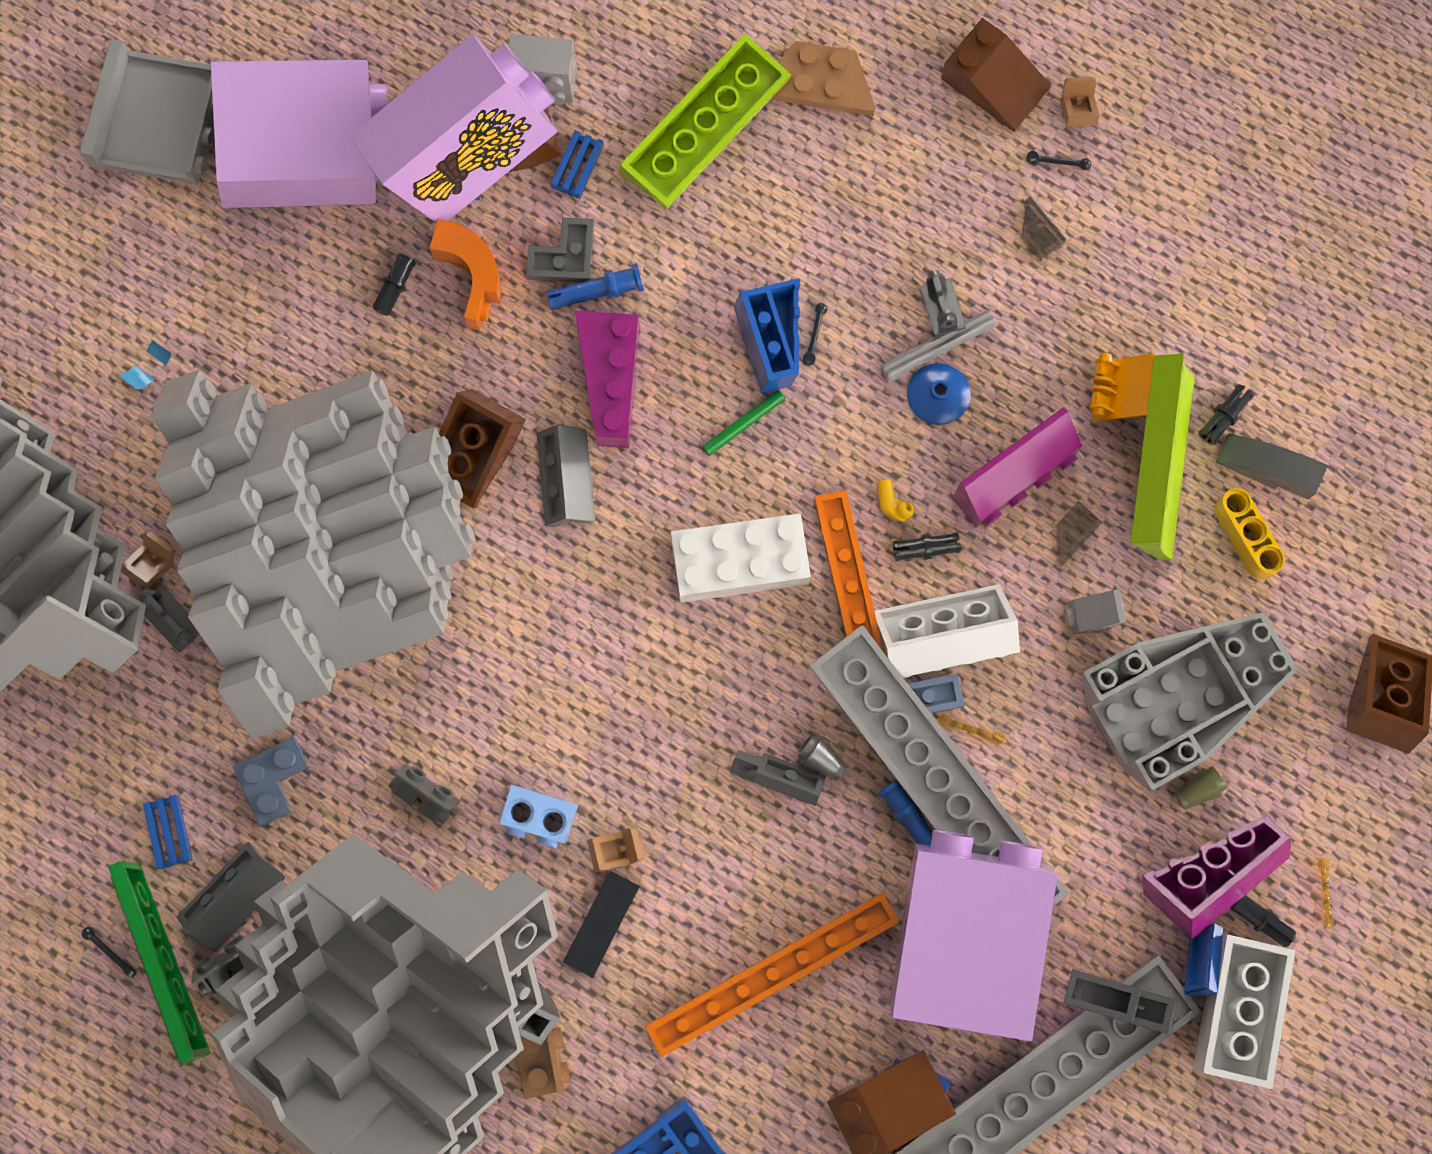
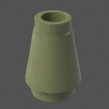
(1202, 787)

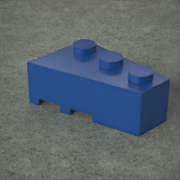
(770, 332)

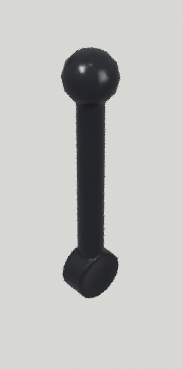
(1033, 157)
(809, 357)
(88, 933)

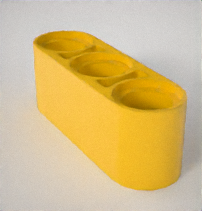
(1249, 517)

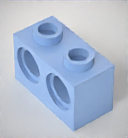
(540, 806)

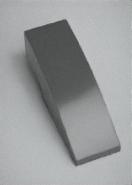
(1272, 465)
(1121, 1001)

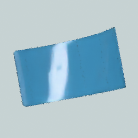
(137, 377)

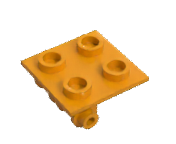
(1121, 387)

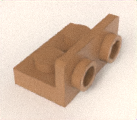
(541, 1066)

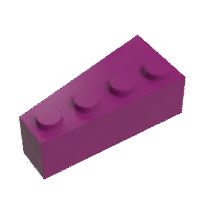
(610, 364)
(1218, 875)

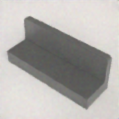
(565, 475)
(229, 898)

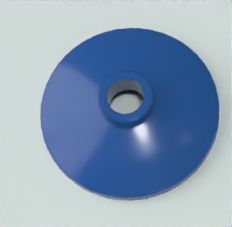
(934, 407)

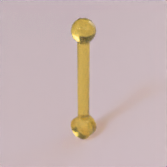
(996, 737)
(1328, 921)

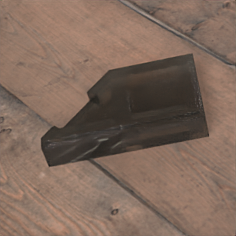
(1039, 231)
(1074, 531)

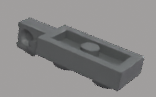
(779, 776)

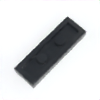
(601, 924)

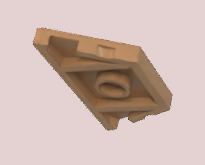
(825, 79)

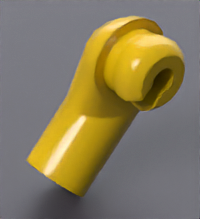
(891, 506)

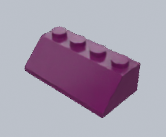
(1018, 469)

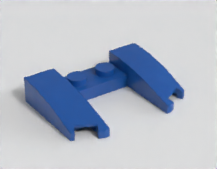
(673, 1131)

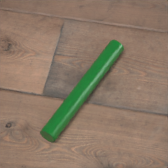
(743, 422)

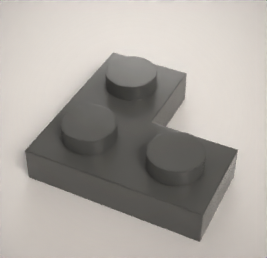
(568, 262)

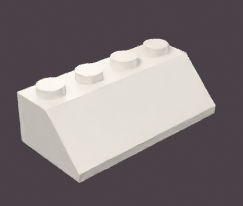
(948, 631)

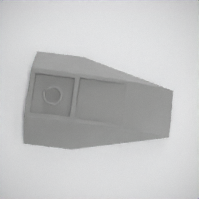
(1184, 694)

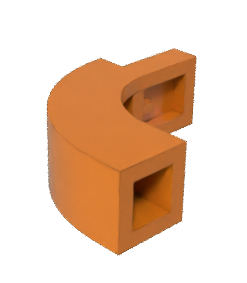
(465, 248)

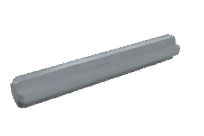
(937, 346)

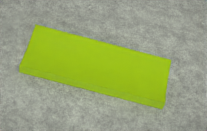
(704, 122)
(1163, 456)

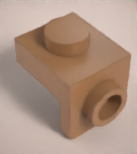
(1079, 102)
(149, 561)
(616, 850)

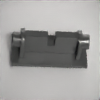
(942, 304)
(168, 617)
(412, 783)
(214, 971)

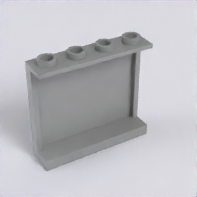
(151, 116)

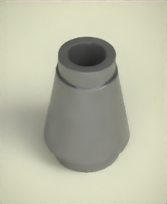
(820, 757)

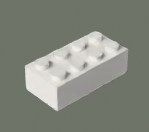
(740, 558)
(1246, 1016)

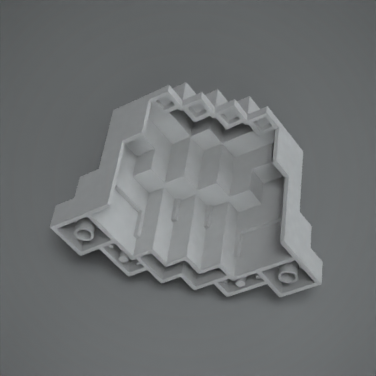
(306, 534)
(55, 564)
(381, 1005)

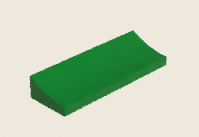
(159, 962)

